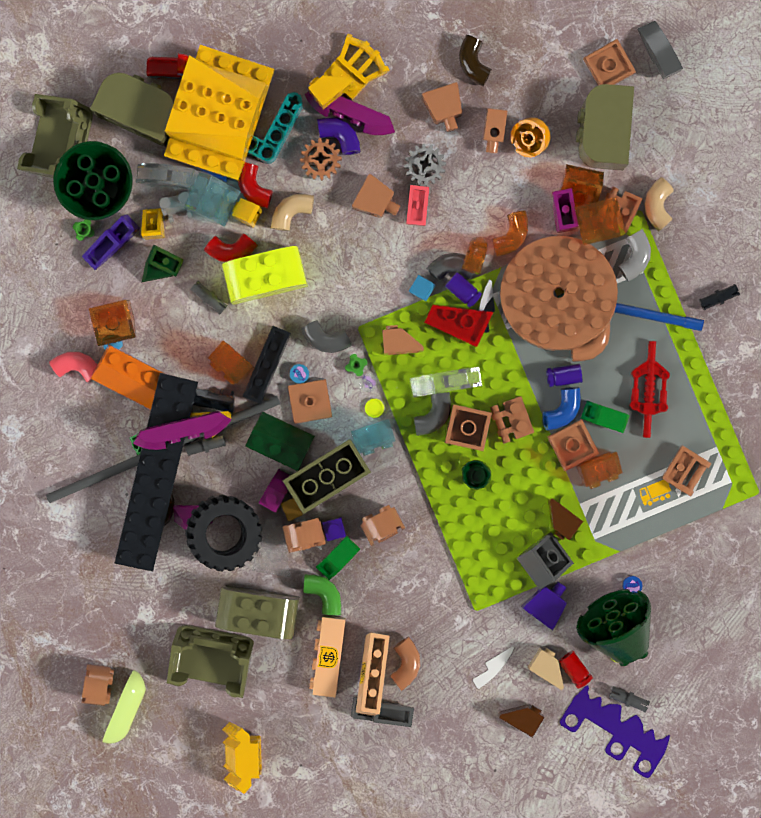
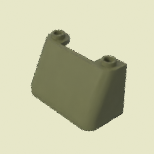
(60, 127)
(210, 658)

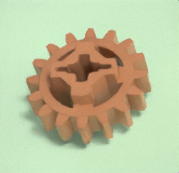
(312, 159)

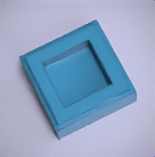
(422, 288)

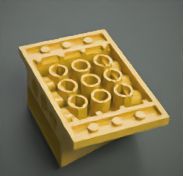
(217, 111)

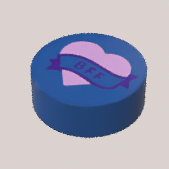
(632, 583)

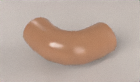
(592, 348)
(409, 663)

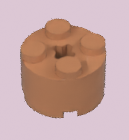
(382, 525)
(304, 535)
(96, 685)

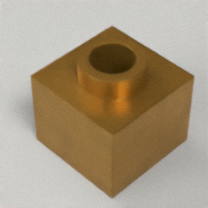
(291, 509)

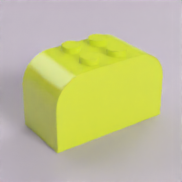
(264, 274)

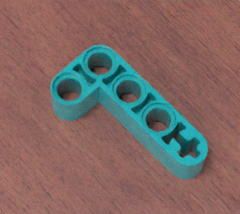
(277, 126)

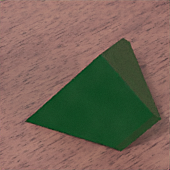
(161, 265)

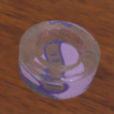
(368, 382)

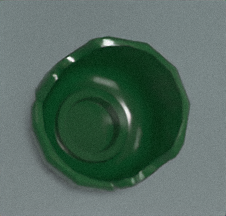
(476, 474)

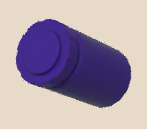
(463, 290)
(564, 375)

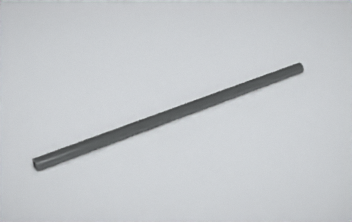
(133, 462)

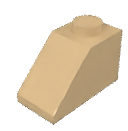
(547, 667)

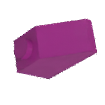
(564, 211)
(275, 491)

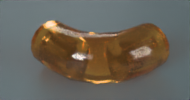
(514, 237)
(475, 255)

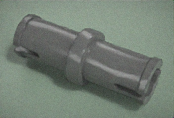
(208, 297)
(205, 445)
(629, 699)

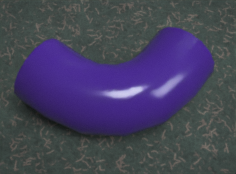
(342, 132)

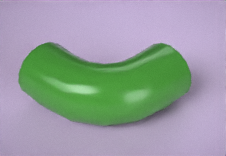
(326, 591)

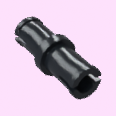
(719, 297)

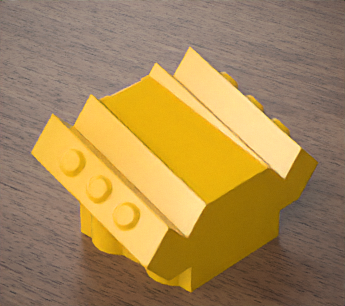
(241, 757)

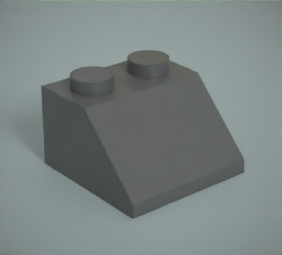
(545, 561)

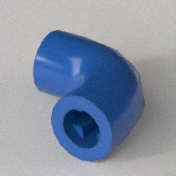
(565, 412)

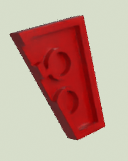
(460, 323)

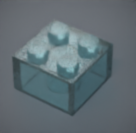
(212, 199)
(373, 436)

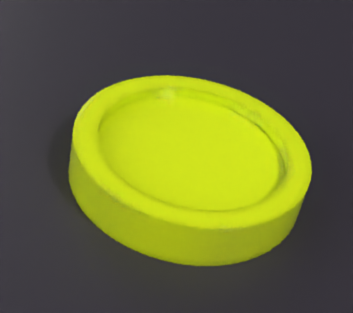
(374, 408)

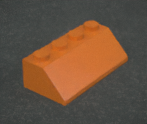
(127, 376)

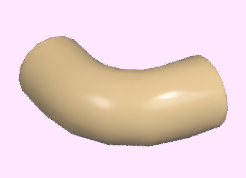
(655, 204)
(288, 208)

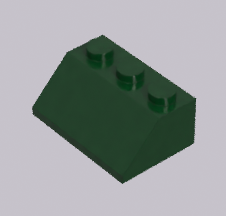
(280, 441)

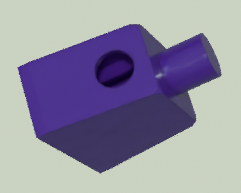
(547, 605)

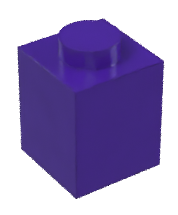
(334, 529)

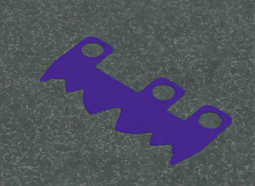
(626, 733)

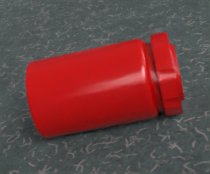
(575, 669)

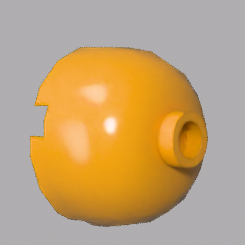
(530, 137)

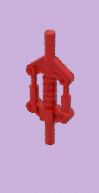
(649, 408)

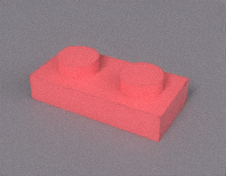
(417, 205)

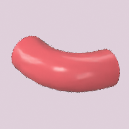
(74, 362)

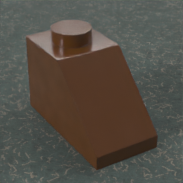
(563, 520)
(523, 718)

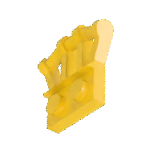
(344, 69)

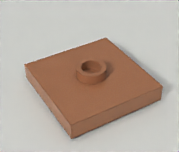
(609, 64)
(310, 401)
(573, 445)

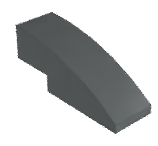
(660, 50)
(389, 714)

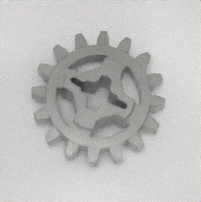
(434, 168)

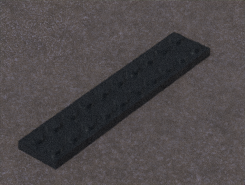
(155, 477)

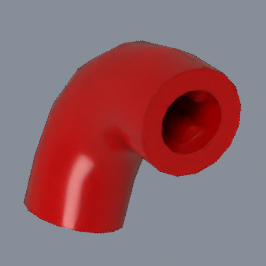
(250, 188)
(226, 252)

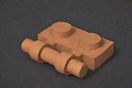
(628, 206)
(518, 419)

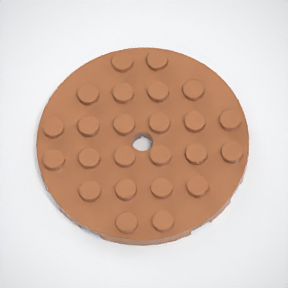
(554, 265)

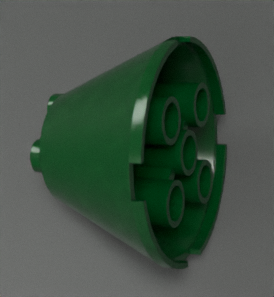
(93, 180)
(618, 625)

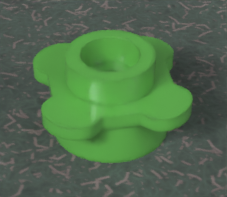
(78, 226)
(351, 366)

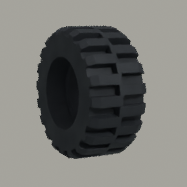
(237, 554)

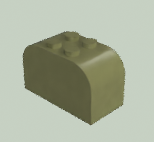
(134, 106)
(606, 127)
(326, 476)
(257, 612)

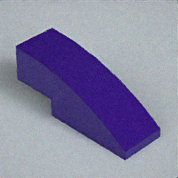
(111, 241)

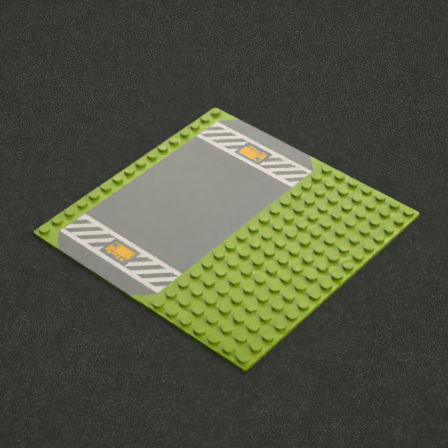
(499, 522)

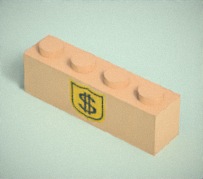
(328, 656)
(372, 674)

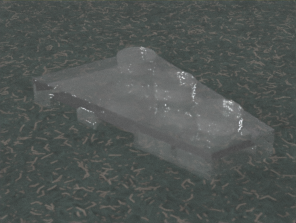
(272, 555)

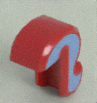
(166, 67)

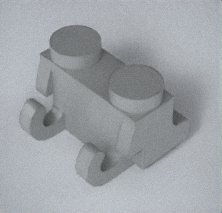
(174, 205)

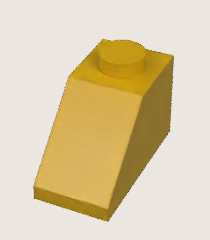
(328, 89)
(247, 212)

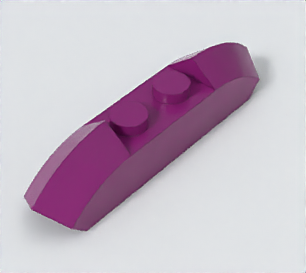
(373, 121)
(156, 436)

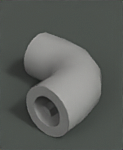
(639, 257)

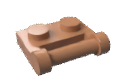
(680, 467)

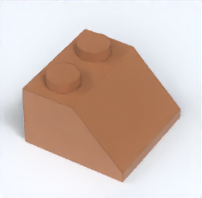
(399, 341)

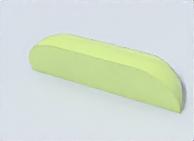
(125, 709)

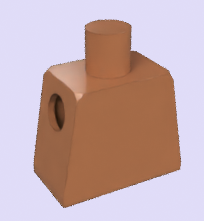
(444, 105)
(494, 119)
(375, 198)

